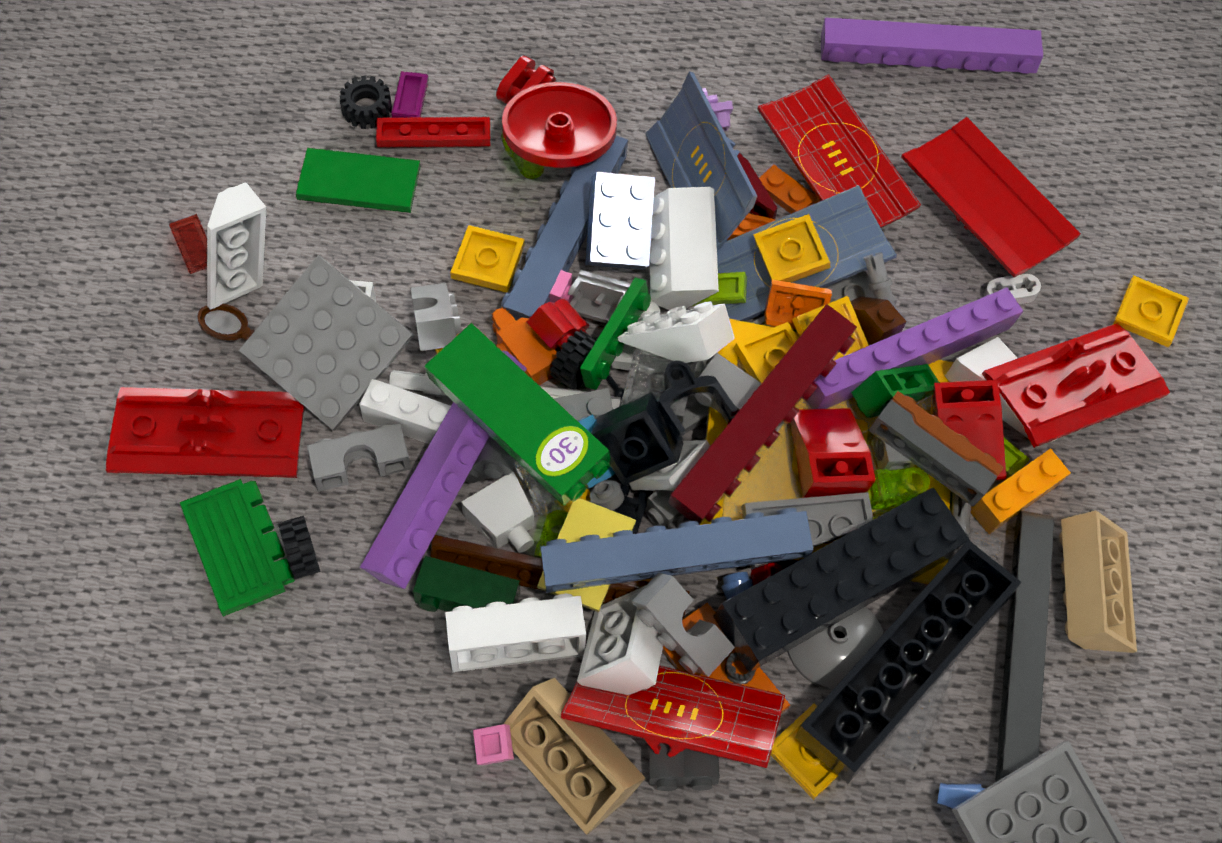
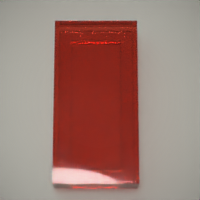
(191, 242)

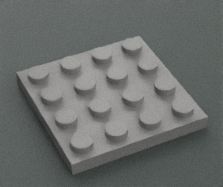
(326, 342)
(1040, 804)

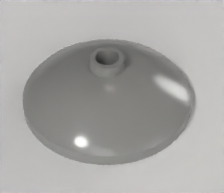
(829, 659)

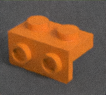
(791, 300)

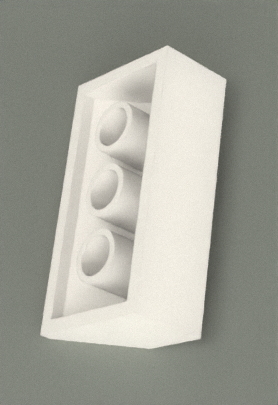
(235, 245)
(683, 247)
(516, 632)

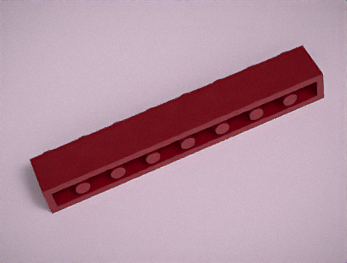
(762, 415)

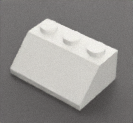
(620, 649)

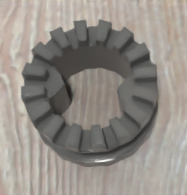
(734, 677)

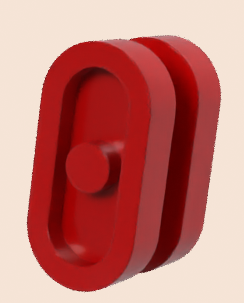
(521, 77)

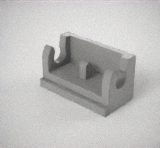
(596, 295)

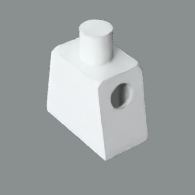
(501, 513)

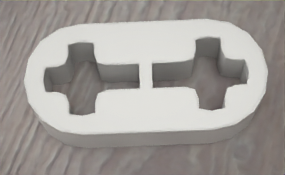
(1014, 285)

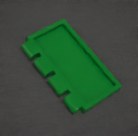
(233, 545)

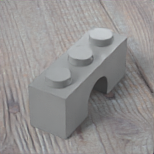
(435, 316)
(333, 457)
(662, 607)

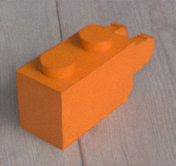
(523, 345)

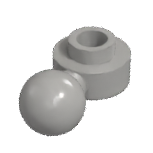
(607, 494)

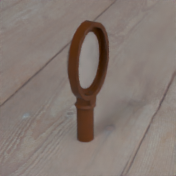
(224, 322)

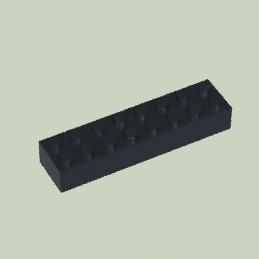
(840, 579)
(907, 661)

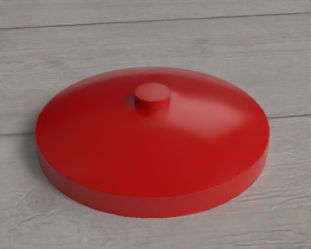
(559, 124)

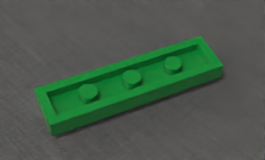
(607, 347)

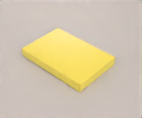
(590, 519)

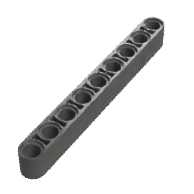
(1025, 644)

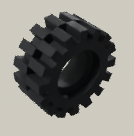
(365, 89)
(570, 358)
(299, 547)

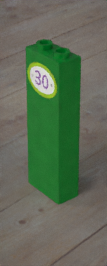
(518, 414)

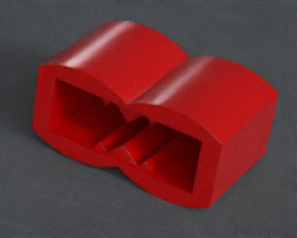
(556, 323)

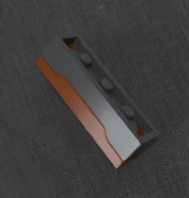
(936, 448)

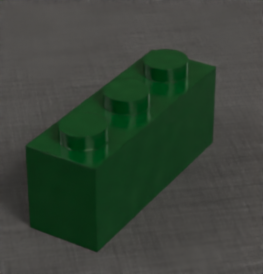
(452, 585)

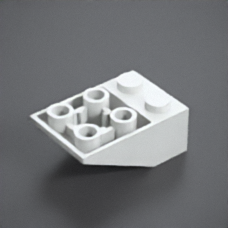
(682, 333)

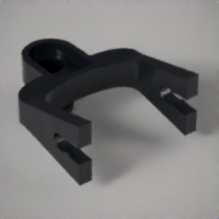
(681, 383)

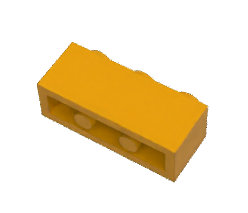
(1019, 491)

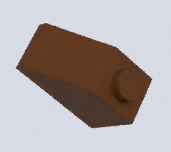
(877, 318)

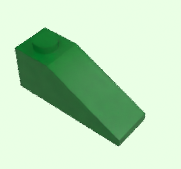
(882, 385)

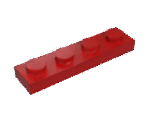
(434, 132)

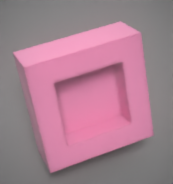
(561, 287)
(493, 744)

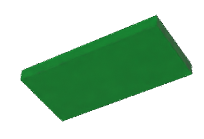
(358, 180)

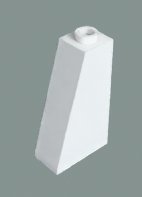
(972, 364)

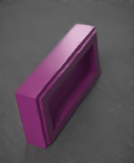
(410, 95)

